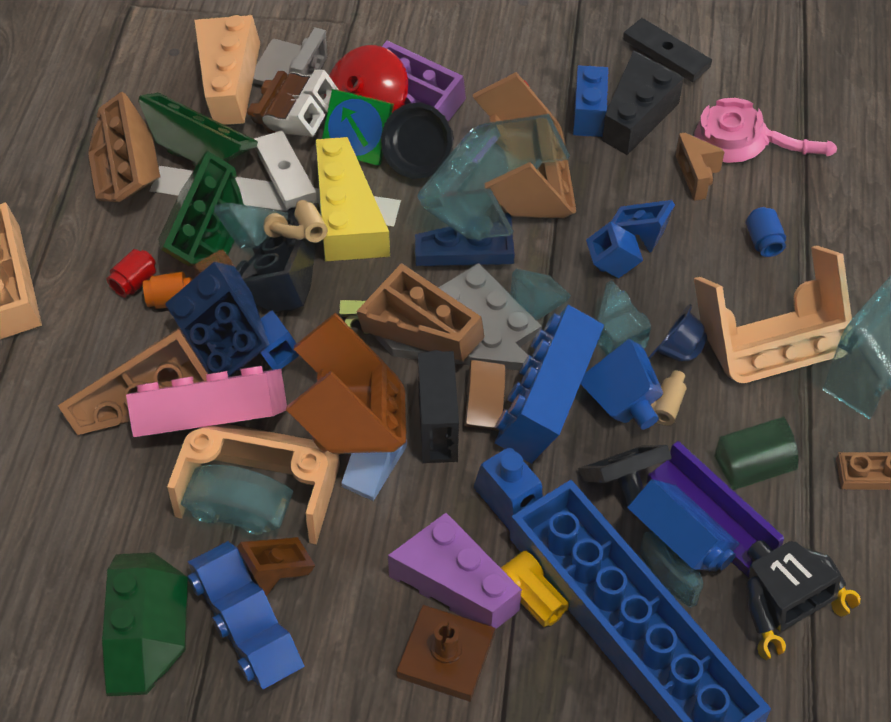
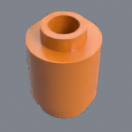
(163, 288)

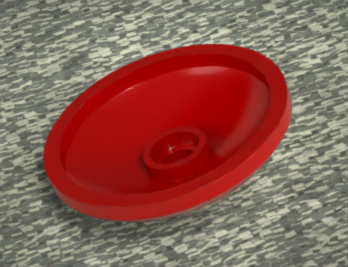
(378, 74)

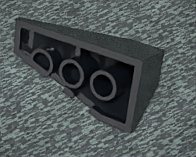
(280, 270)

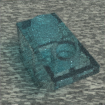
(621, 320)

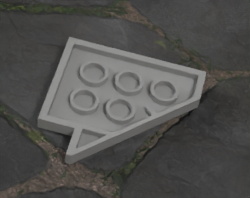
(504, 321)

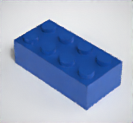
(548, 383)

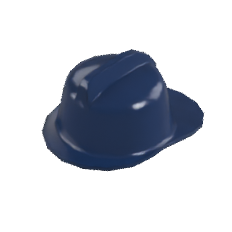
(684, 338)

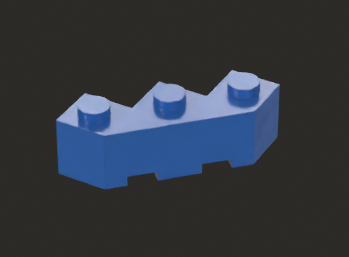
(244, 616)

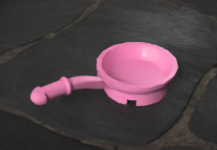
(743, 134)

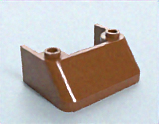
(357, 396)

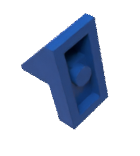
(645, 220)

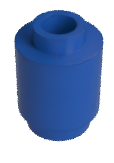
(766, 231)

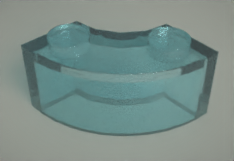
(237, 498)

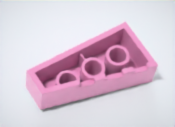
(207, 402)

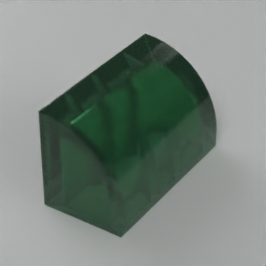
(757, 453)

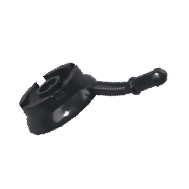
(416, 140)

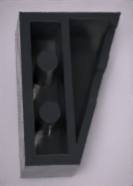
(640, 102)

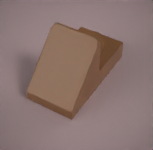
(698, 162)

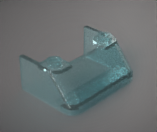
(458, 188)
(863, 356)

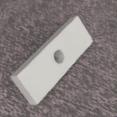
(284, 169)

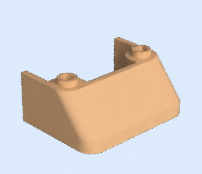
(785, 340)
(262, 451)

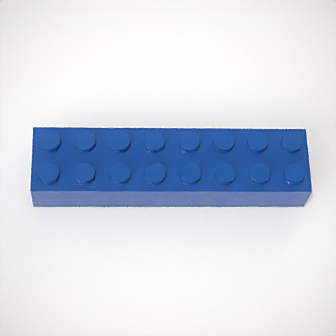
(632, 613)

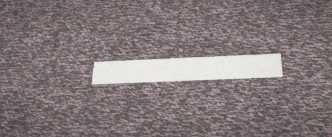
(258, 192)

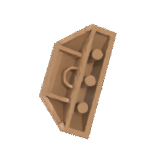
(121, 151)

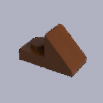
(275, 560)

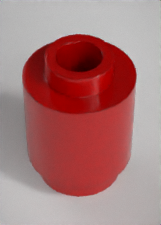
(130, 272)

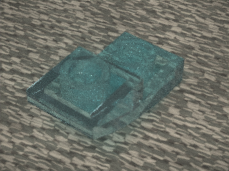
(674, 574)

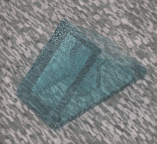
(245, 222)
(537, 292)

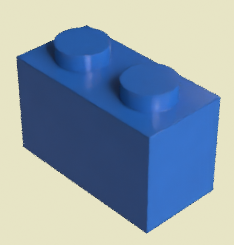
(590, 101)

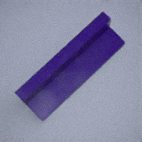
(718, 502)

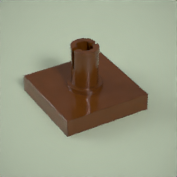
(446, 653)

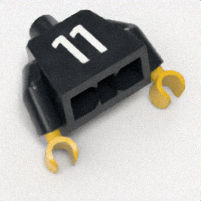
(789, 587)

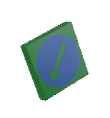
(359, 120)

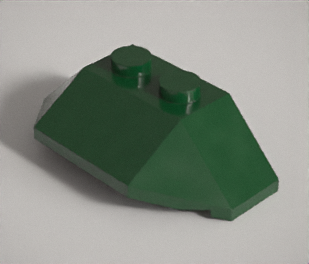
(190, 132)
(192, 226)
(142, 622)

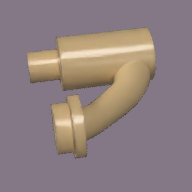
(310, 224)
(673, 393)

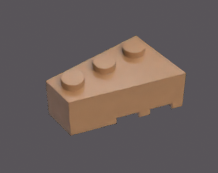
(420, 315)

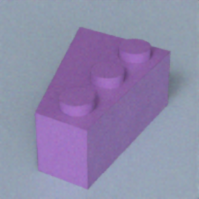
(430, 82)
(457, 572)

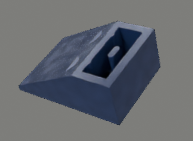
(219, 319)

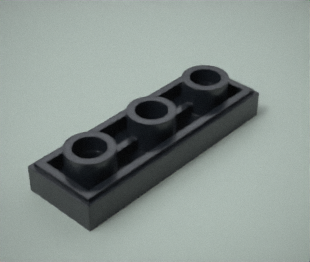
(667, 49)

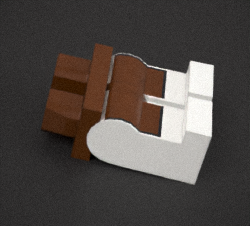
(292, 100)

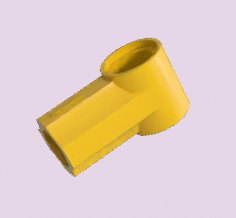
(537, 592)

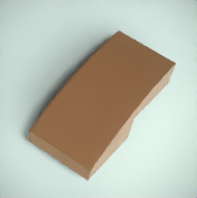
(485, 394)

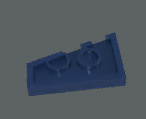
(450, 247)

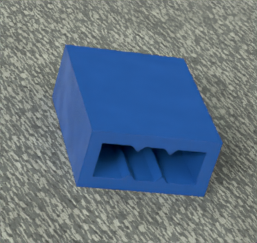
(684, 526)

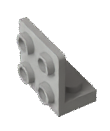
(292, 57)

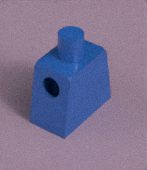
(625, 385)
(507, 484)

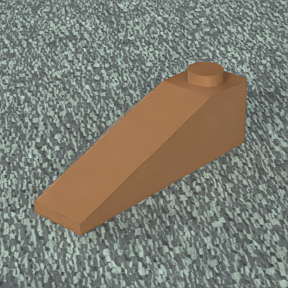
(105, 400)

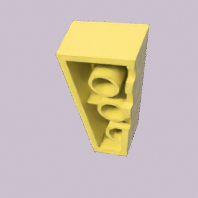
(348, 205)

